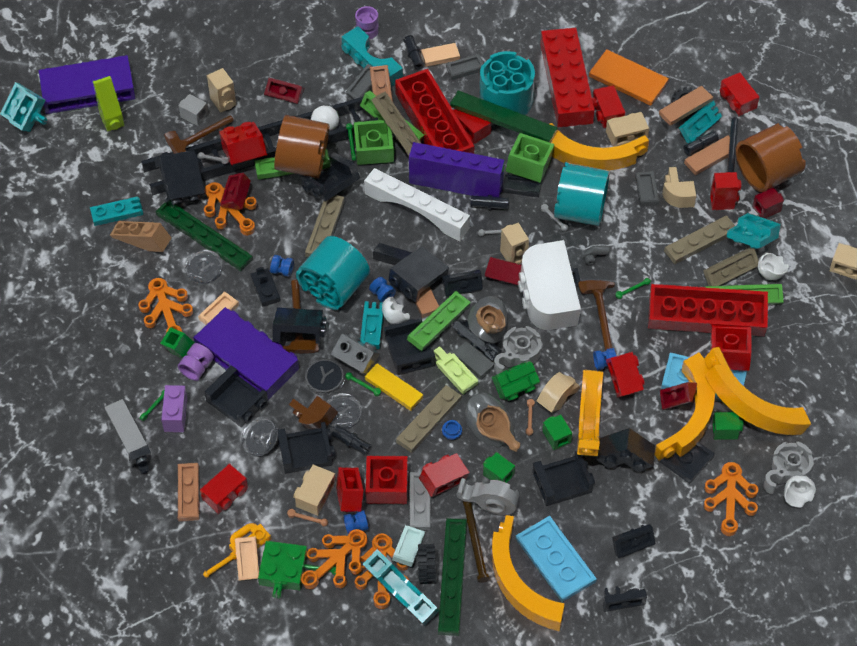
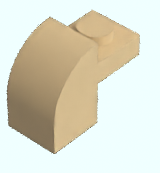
(678, 193)
(557, 391)

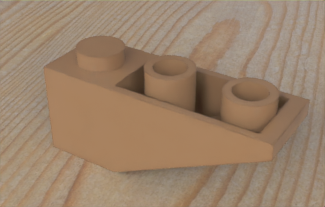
(144, 235)

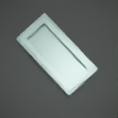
(408, 546)

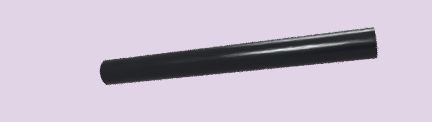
(732, 144)

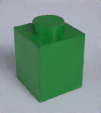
(177, 342)
(726, 426)
(557, 432)
(498, 468)

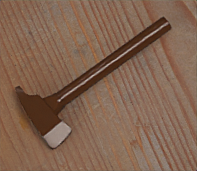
(179, 145)
(598, 287)
(299, 345)

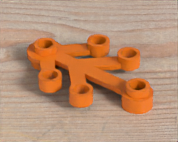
(217, 195)
(164, 304)
(731, 494)
(387, 549)
(336, 557)

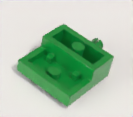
(282, 566)

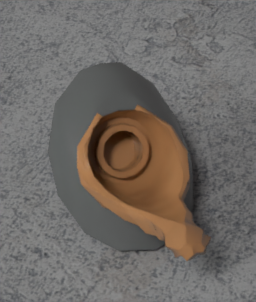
(488, 319)
(490, 421)

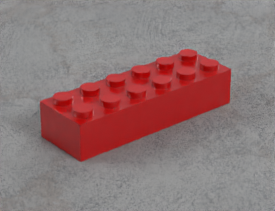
(567, 77)
(432, 112)
(701, 307)

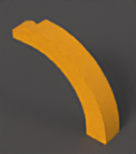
(602, 158)
(749, 406)
(589, 413)
(684, 440)
(522, 598)

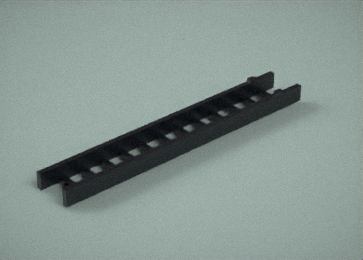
(267, 130)

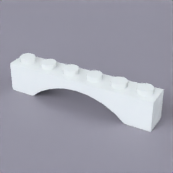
(445, 217)

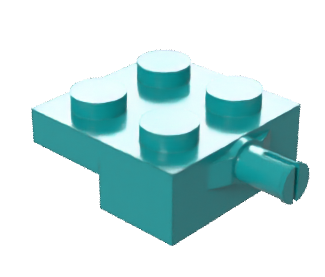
(23, 108)
(754, 231)

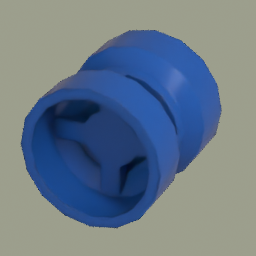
(282, 265)
(382, 289)
(600, 358)
(356, 521)

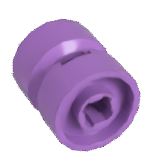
(367, 20)
(195, 362)

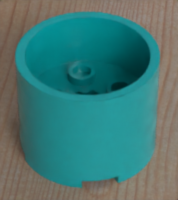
(508, 81)
(581, 194)
(333, 272)

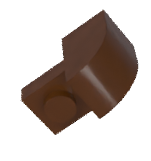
(317, 412)

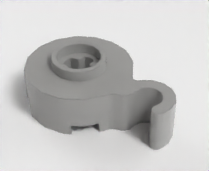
(513, 348)
(782, 464)
(492, 497)

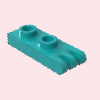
(700, 122)
(116, 211)
(372, 324)

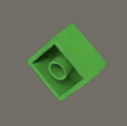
(373, 142)
(529, 157)

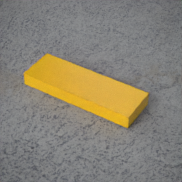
(394, 387)

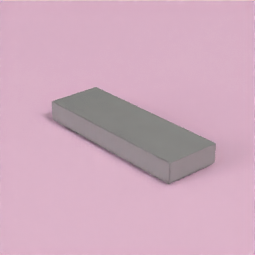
(125, 426)
(419, 503)

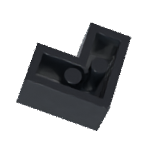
(626, 448)

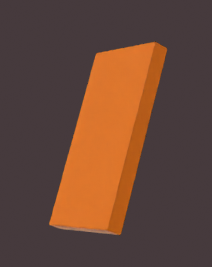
(628, 77)

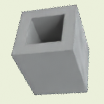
(193, 109)

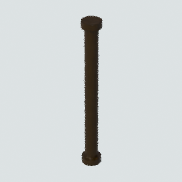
(482, 575)

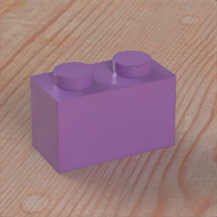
(174, 408)

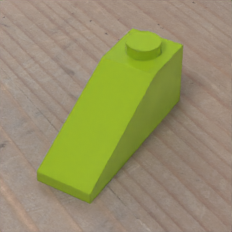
(108, 104)

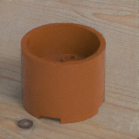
(301, 146)
(770, 157)

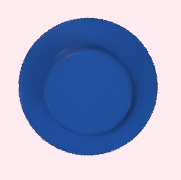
(451, 429)

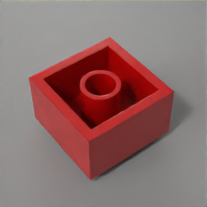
(242, 142)
(734, 345)
(386, 479)

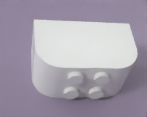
(549, 287)

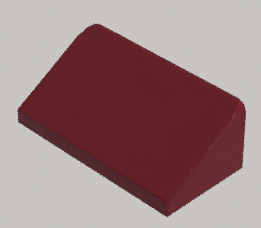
(284, 90)
(235, 191)
(503, 270)
(677, 395)

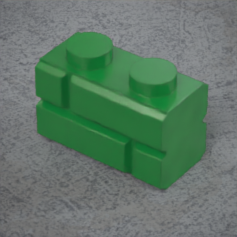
(515, 380)

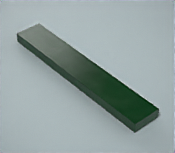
(503, 116)
(204, 235)
(452, 577)

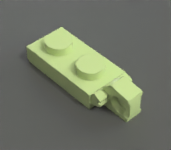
(455, 370)

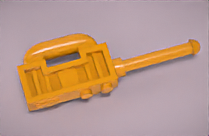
(256, 530)

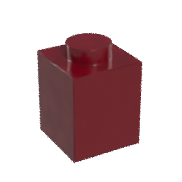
(768, 203)

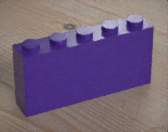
(73, 88)
(455, 171)
(251, 352)

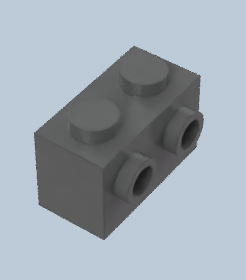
(355, 353)

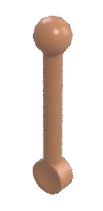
(530, 403)
(291, 514)

